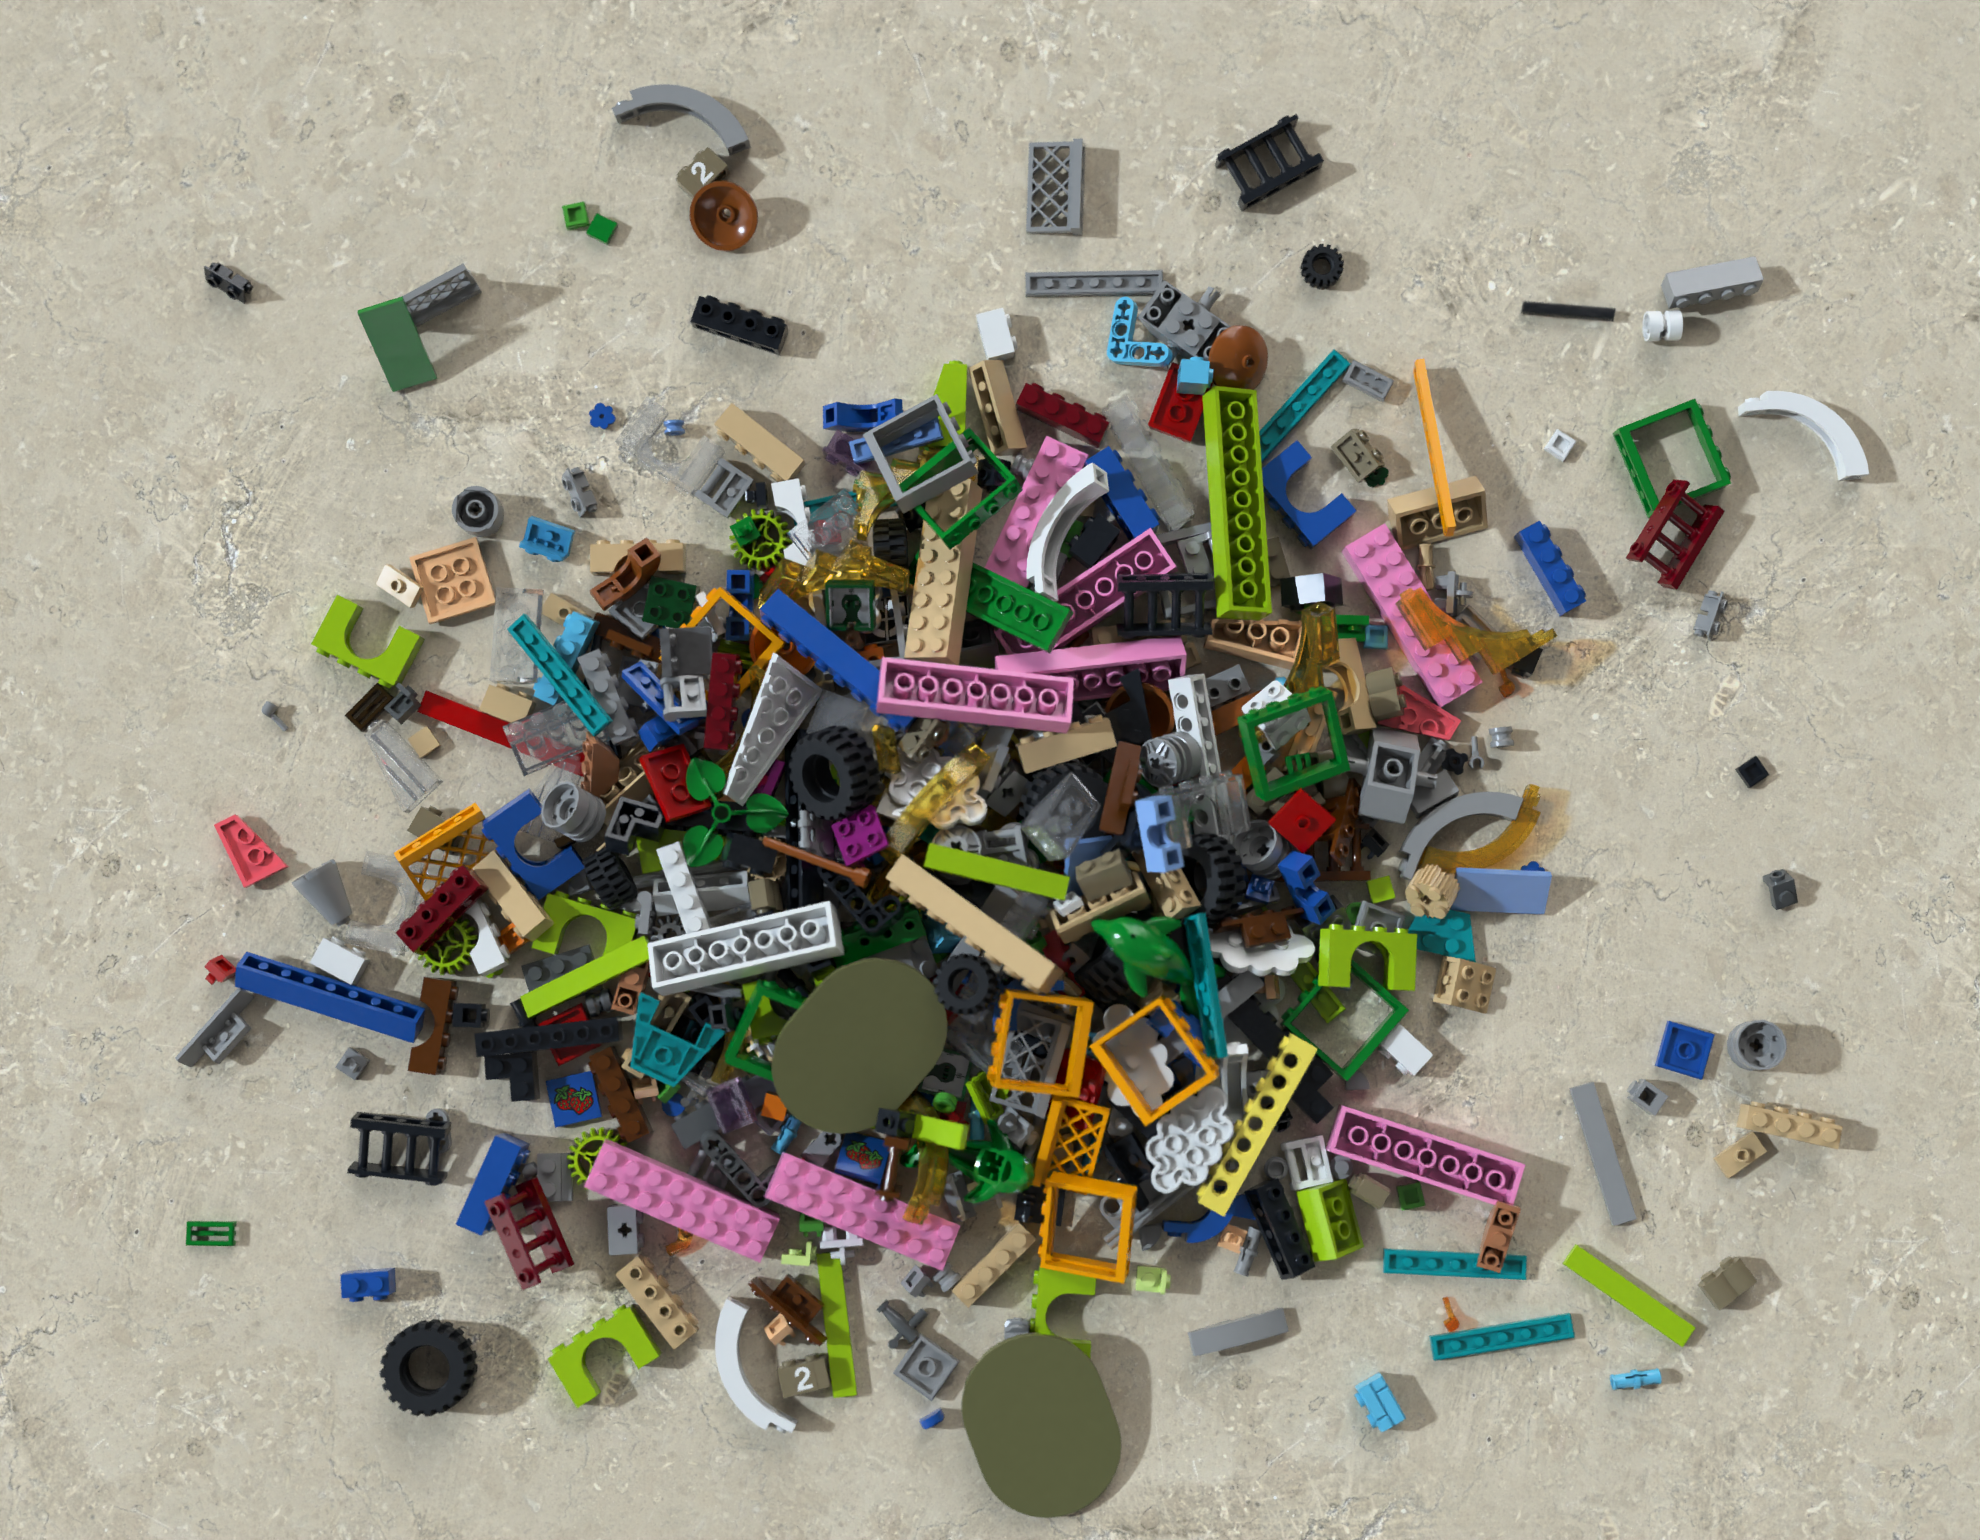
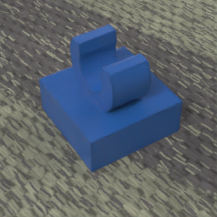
(1259, 889)

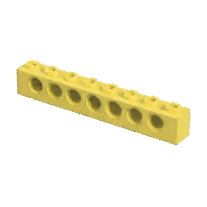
(1221, 1201)

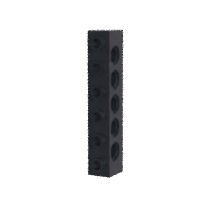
(548, 1036)

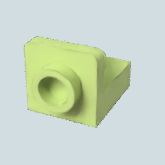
(796, 1257)
(1152, 1279)

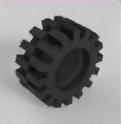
(1322, 253)

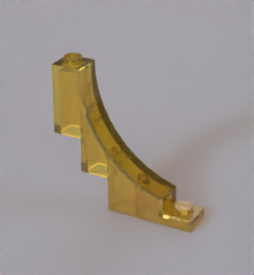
(1496, 648)

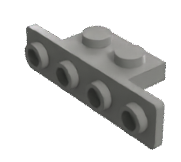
(996, 747)
(220, 1033)

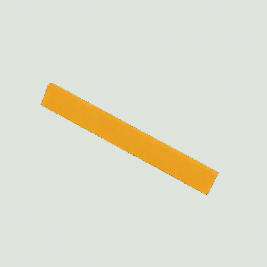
(1434, 448)

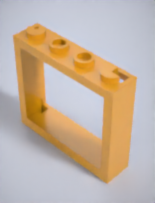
(777, 642)
(1077, 1052)
(1124, 1082)
(1080, 1265)

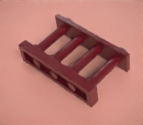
(1694, 539)
(545, 1228)

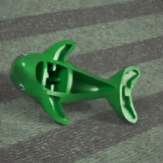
(1152, 953)
(990, 1164)

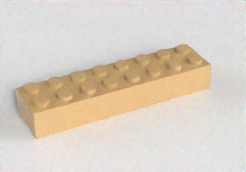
(942, 581)
(968, 921)

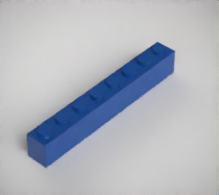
(828, 652)
(329, 997)

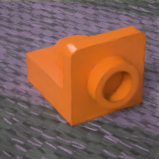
(511, 939)

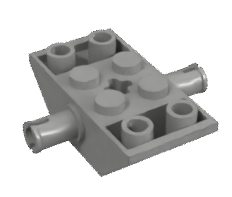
(1172, 310)
(1387, 793)

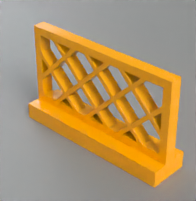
(435, 840)
(1051, 1133)

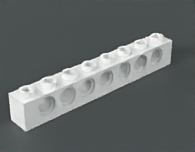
(1194, 717)

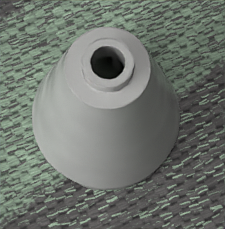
(325, 892)

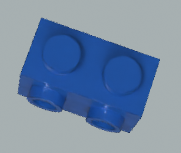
(368, 1283)

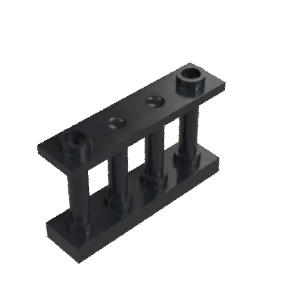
(1288, 174)
(1164, 582)
(412, 1129)

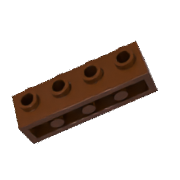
(619, 1091)

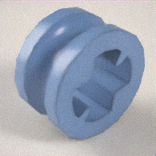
(674, 427)

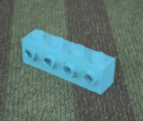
(572, 644)

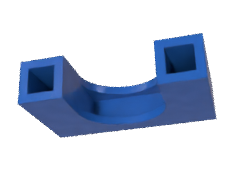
(1312, 526)
(539, 876)

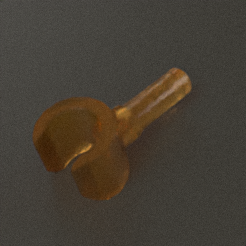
(1508, 686)
(1451, 1323)

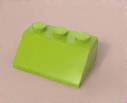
(1330, 1220)

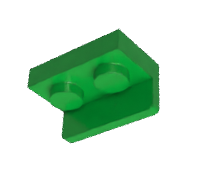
(1352, 626)

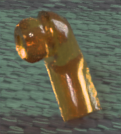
(683, 1242)

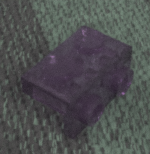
(839, 452)
(731, 1105)

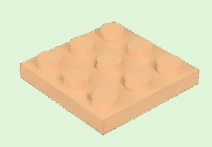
(453, 580)

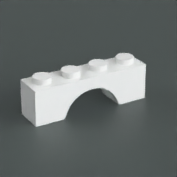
(789, 500)
(683, 889)
(488, 952)

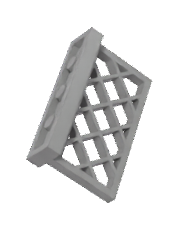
(1075, 187)
(441, 294)
(1050, 1067)

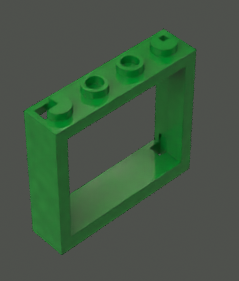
(1637, 470)
(984, 510)
(1307, 776)
(1374, 1039)
(747, 1061)

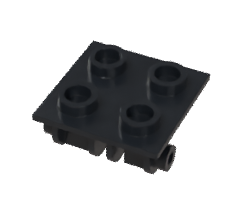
(1030, 1205)

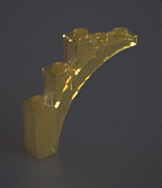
(875, 494)
(852, 564)
(1316, 650)

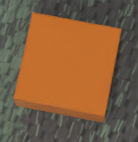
(774, 1107)

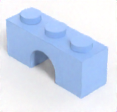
(1159, 851)

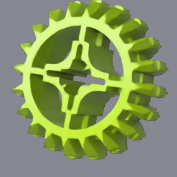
(770, 544)
(467, 945)
(588, 1154)

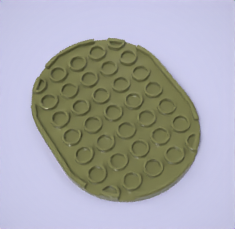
(859, 1045)
(1041, 1425)

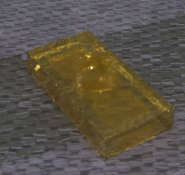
(886, 749)

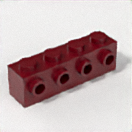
(1062, 415)
(722, 701)
(441, 910)

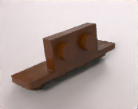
(622, 638)
(1121, 788)
(1345, 812)
(1261, 929)
(794, 1303)

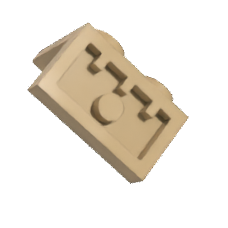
(1464, 984)

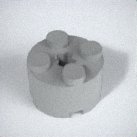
(470, 501)

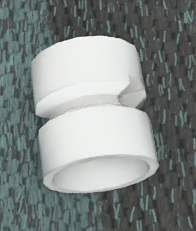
(1662, 325)

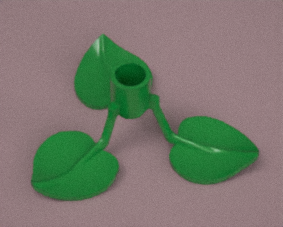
(704, 780)

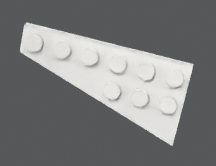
(777, 713)

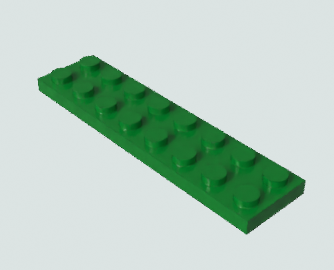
(1012, 607)

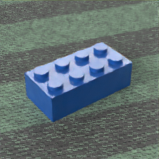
(1123, 498)
(494, 1178)

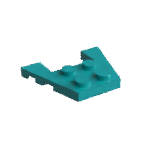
(1445, 936)
(662, 1053)

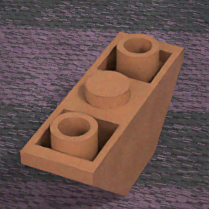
(599, 767)
(629, 988)
(1497, 1236)

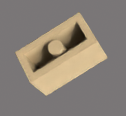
(506, 705)

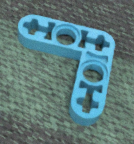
(1129, 347)

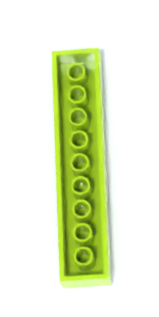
(1236, 504)

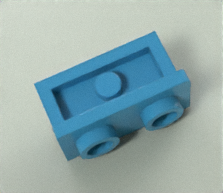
(547, 539)

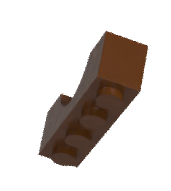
(439, 997)

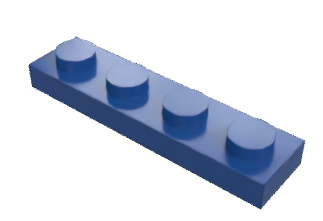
(649, 688)

